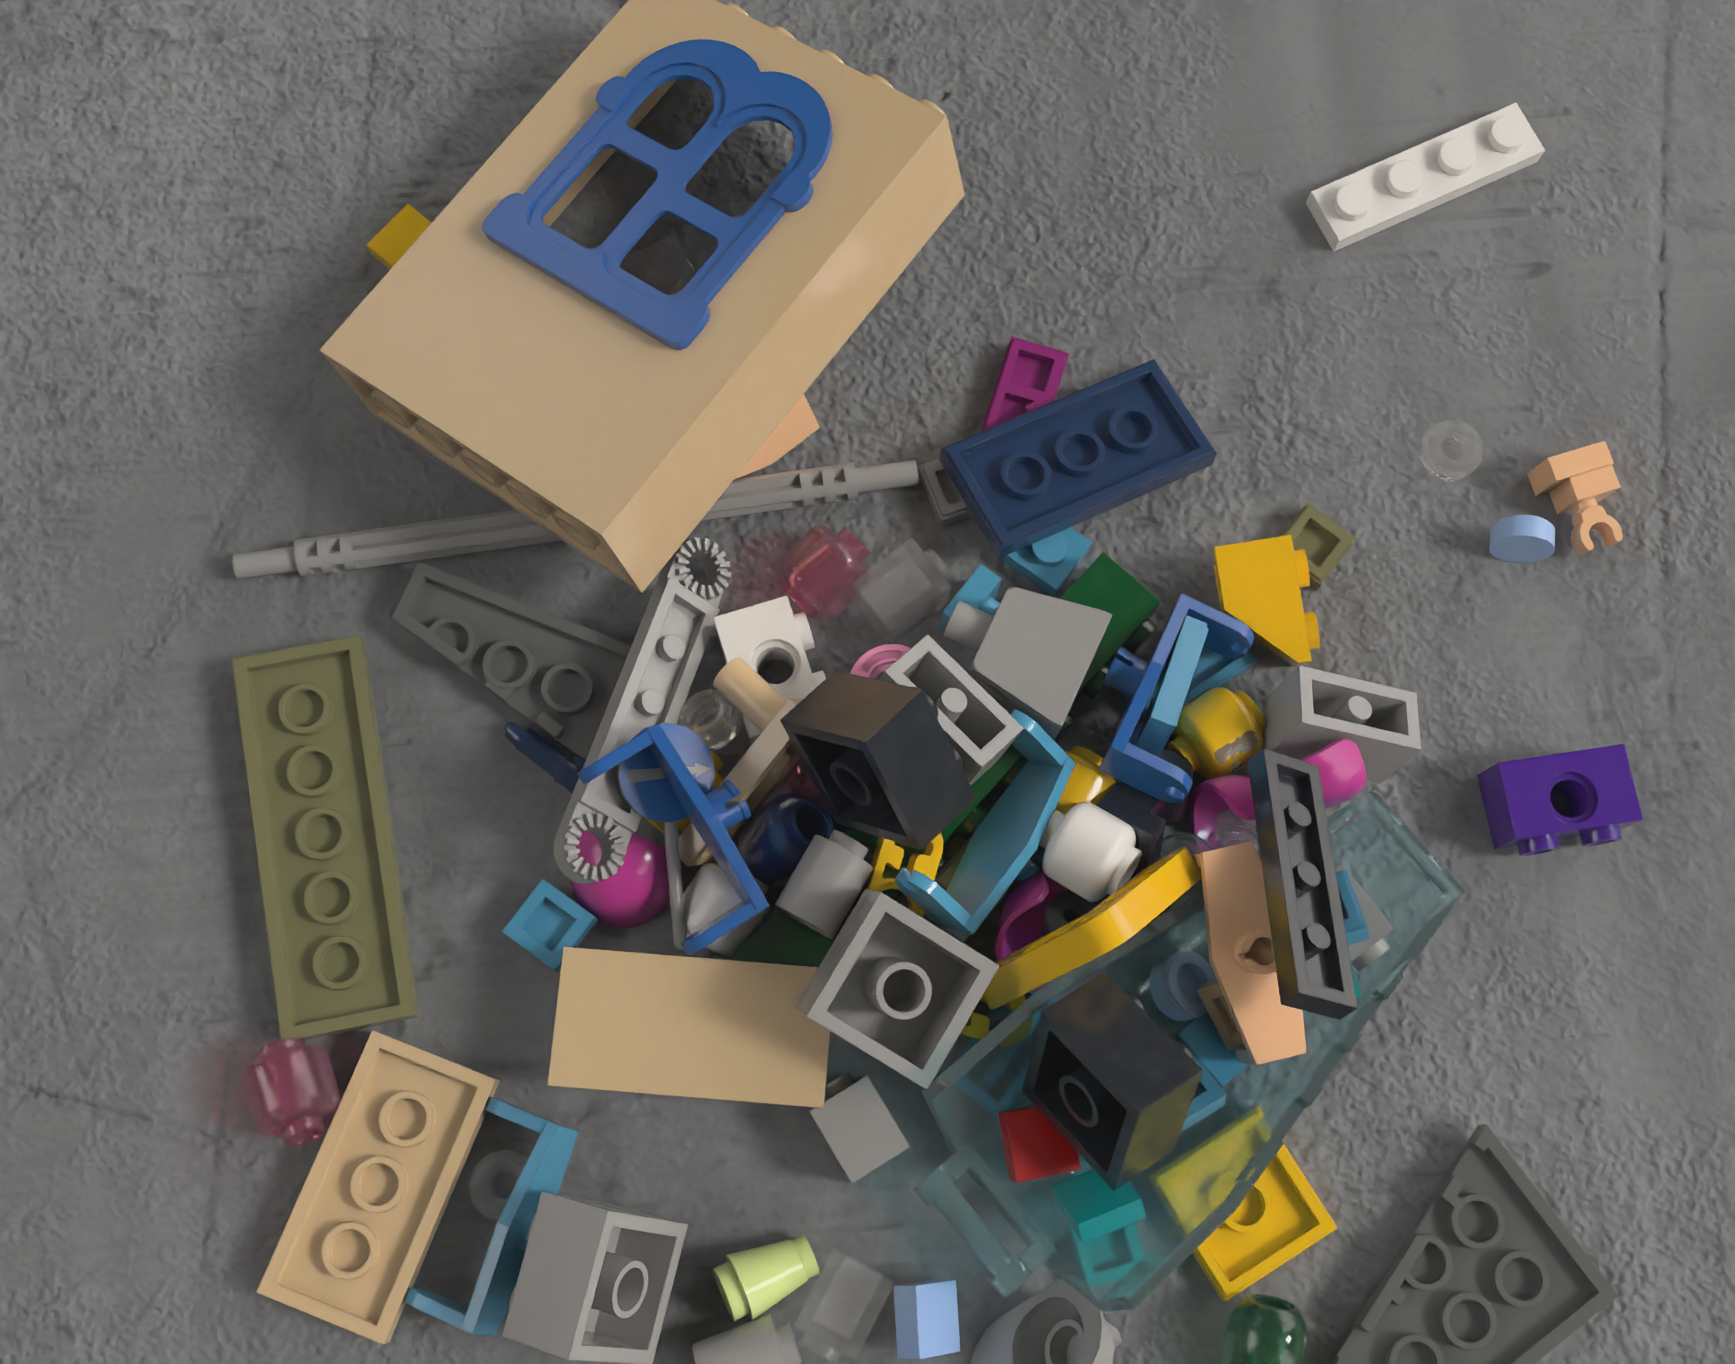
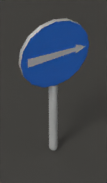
(652, 797)

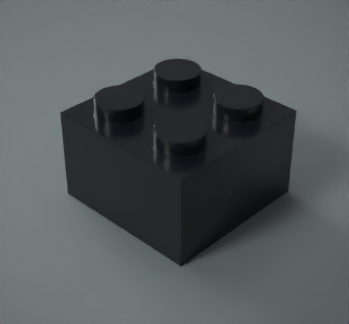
(879, 758)
(1110, 1079)

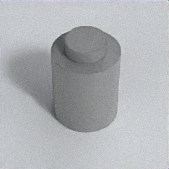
(825, 883)
(750, 1343)

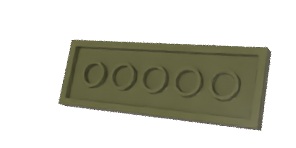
(324, 839)

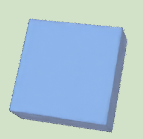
(926, 1319)

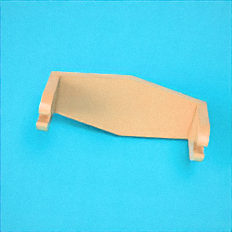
(1244, 954)

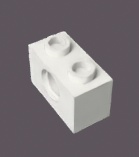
(767, 634)

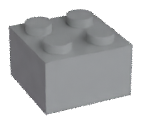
(897, 987)
(594, 1281)

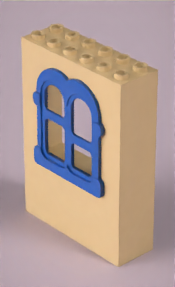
(585, 386)

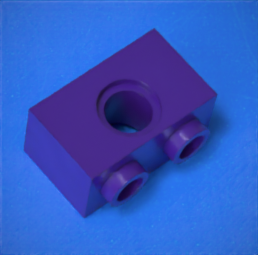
(1592, 780)

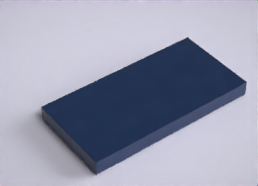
(1076, 457)

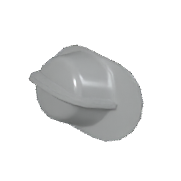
(1049, 1329)

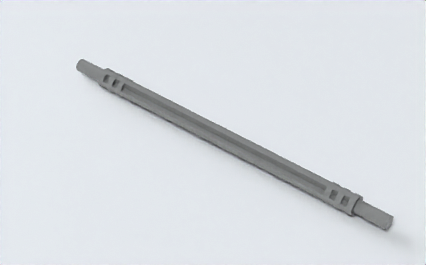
(514, 529)

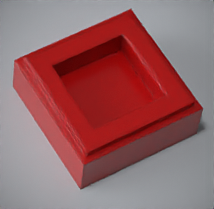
(1034, 1145)

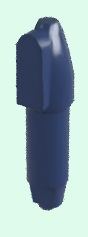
(545, 755)

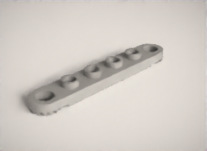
(646, 694)

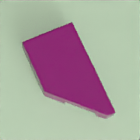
(1025, 381)

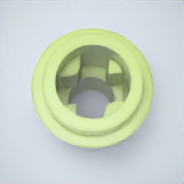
(764, 1275)

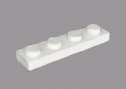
(1424, 176)

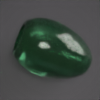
(1265, 1332)

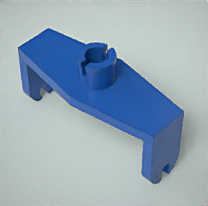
(1137, 679)
(709, 819)

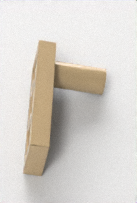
(763, 763)

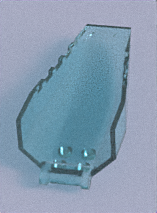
(1218, 1156)

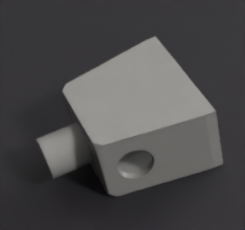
(1031, 651)

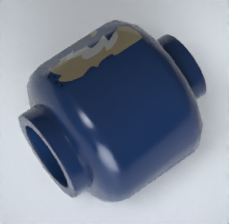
(779, 836)

